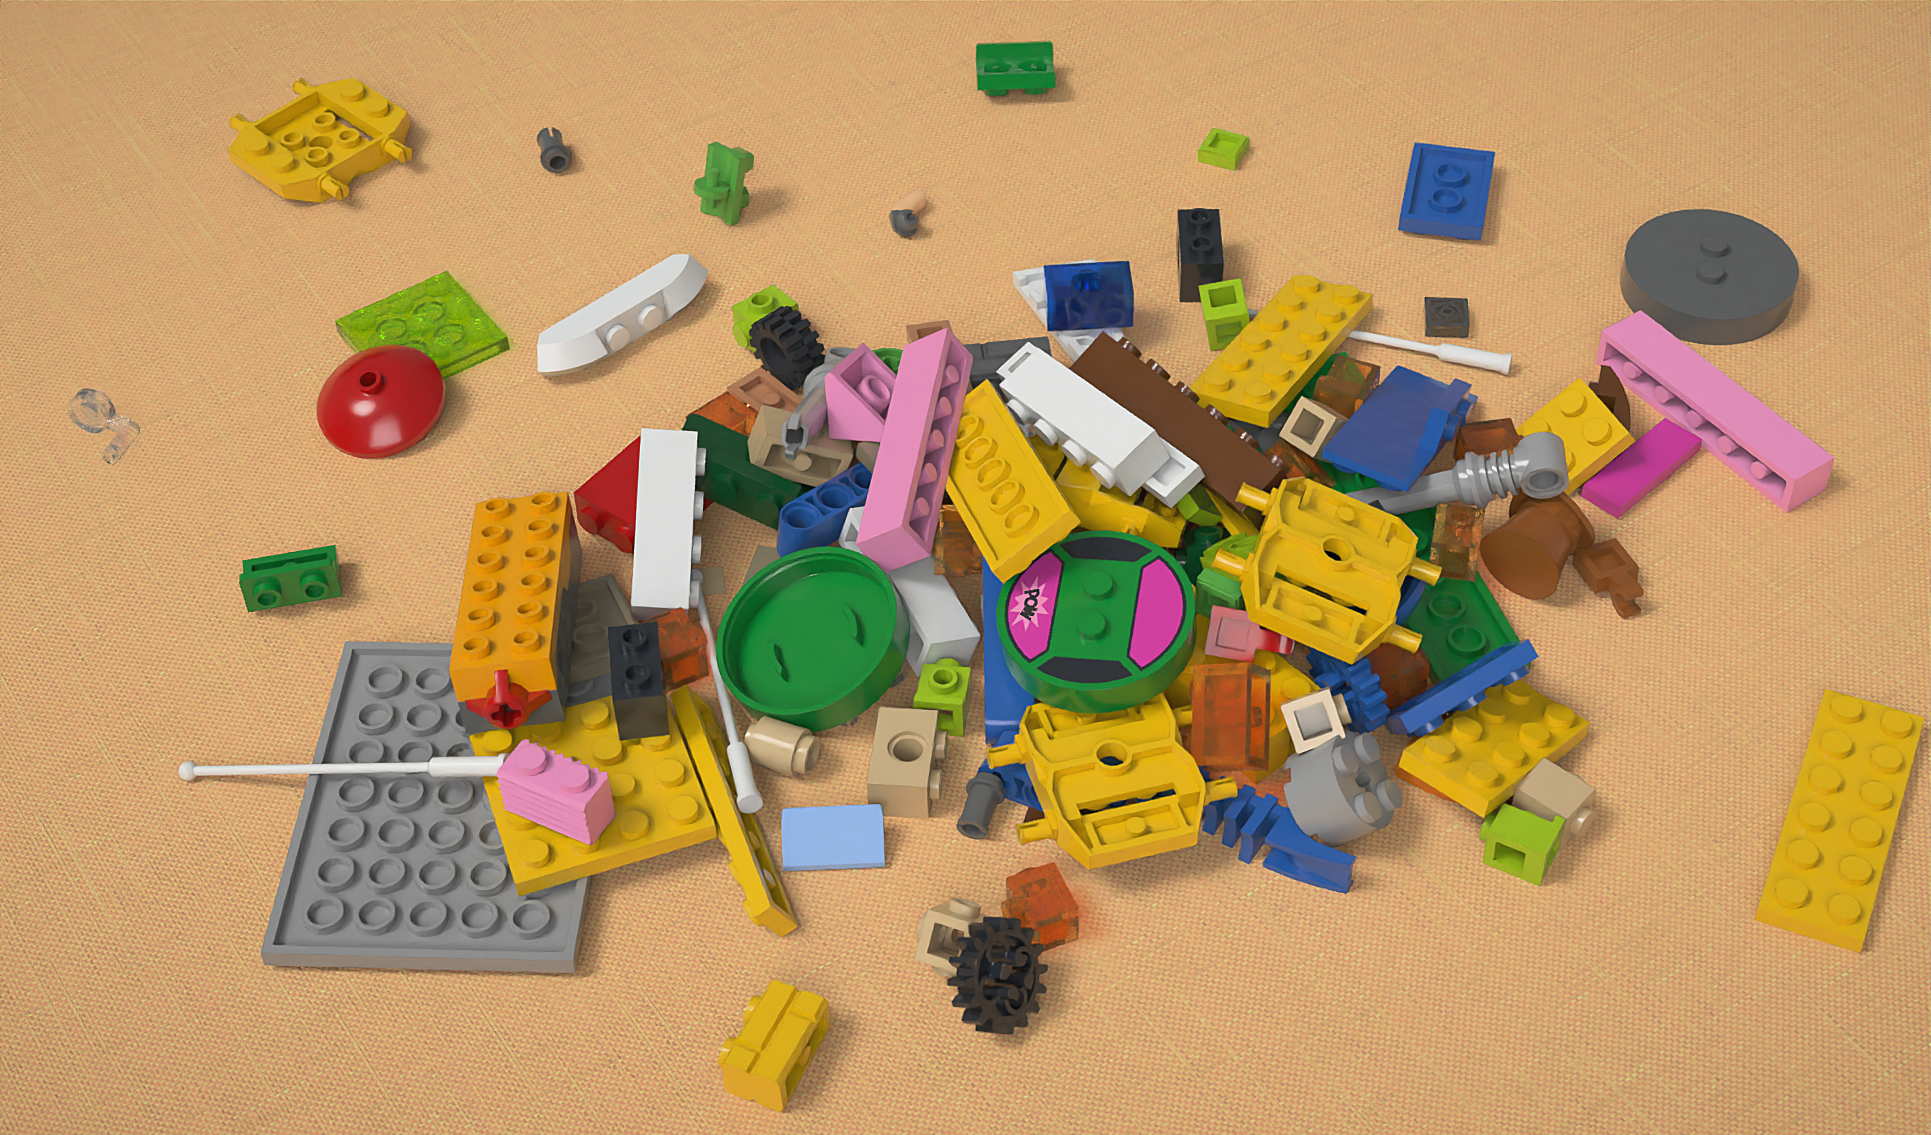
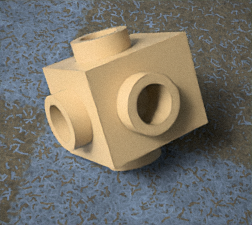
(939, 933)

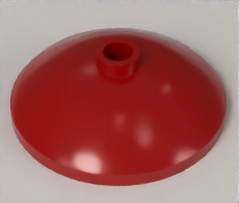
(381, 401)

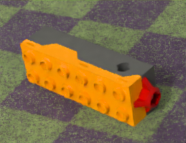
(517, 613)

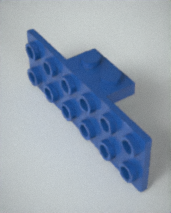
(1401, 428)

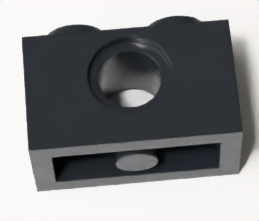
(1198, 251)
(638, 681)

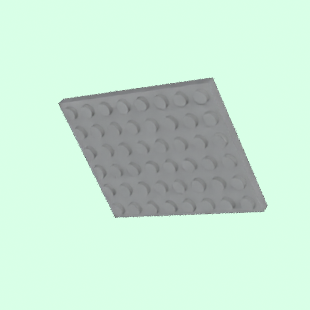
(410, 861)

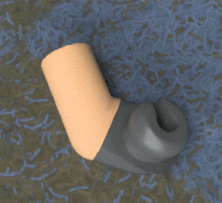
(902, 213)

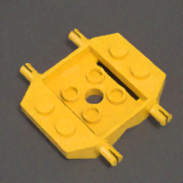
(308, 152)
(1110, 508)
(1374, 556)
(1065, 770)

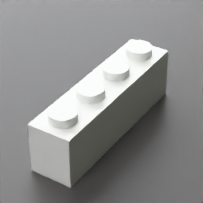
(1084, 423)
(665, 523)
(935, 614)

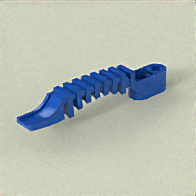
(1247, 815)

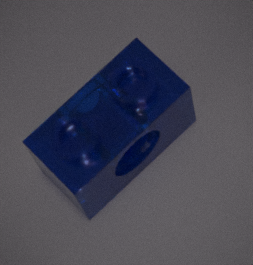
(1088, 296)

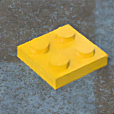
(1587, 428)

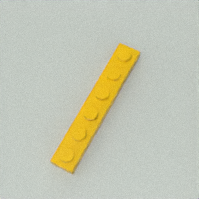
(737, 830)

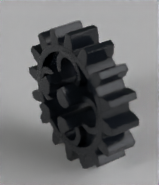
(987, 956)

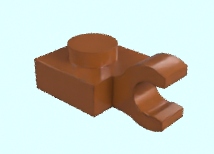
(1612, 569)

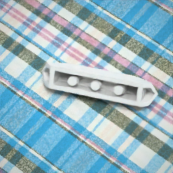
(620, 316)

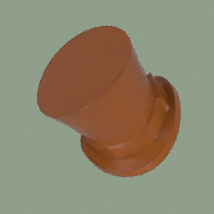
(1535, 543)

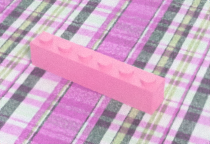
(1716, 409)
(915, 451)

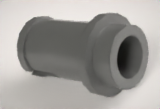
(554, 154)
(984, 794)

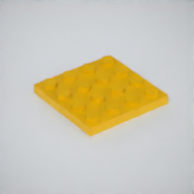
(651, 788)

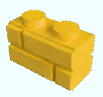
(775, 1044)

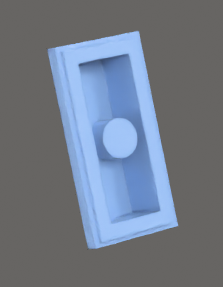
(833, 837)

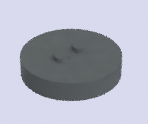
(1709, 276)

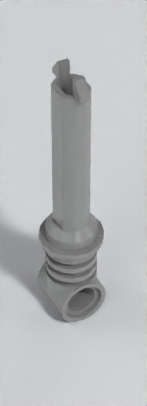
(812, 411)
(1535, 467)

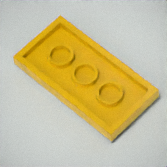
(1494, 745)

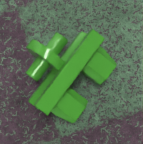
(723, 182)

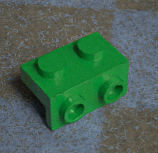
(1015, 66)
(291, 578)

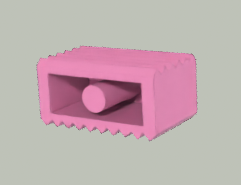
(556, 792)

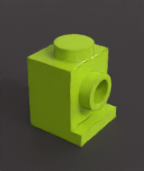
(1223, 311)
(946, 687)
(1521, 842)

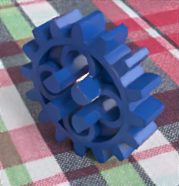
(1361, 697)

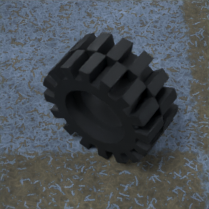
(786, 346)

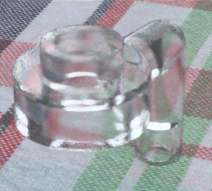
(94, 413)

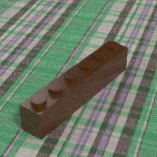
(1173, 412)

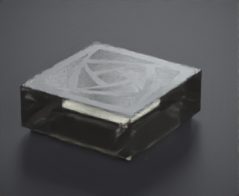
(1446, 317)

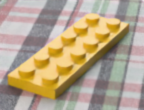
(1281, 349)
(1004, 487)
(1840, 821)

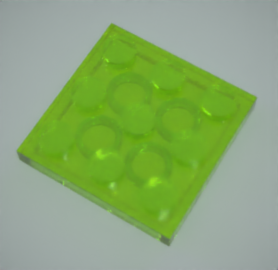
(430, 317)

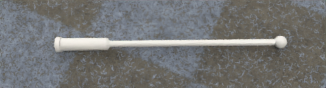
(1445, 351)
(437, 767)
(748, 798)

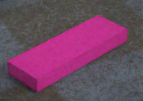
(1641, 468)

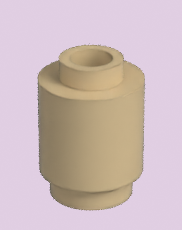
(782, 747)

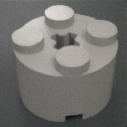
(1341, 789)

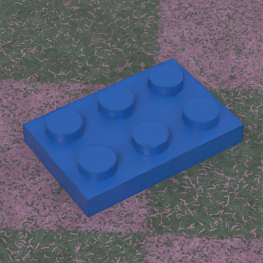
(1446, 191)
(1461, 689)

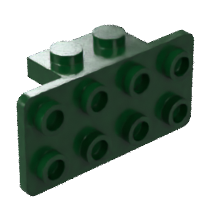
(734, 480)

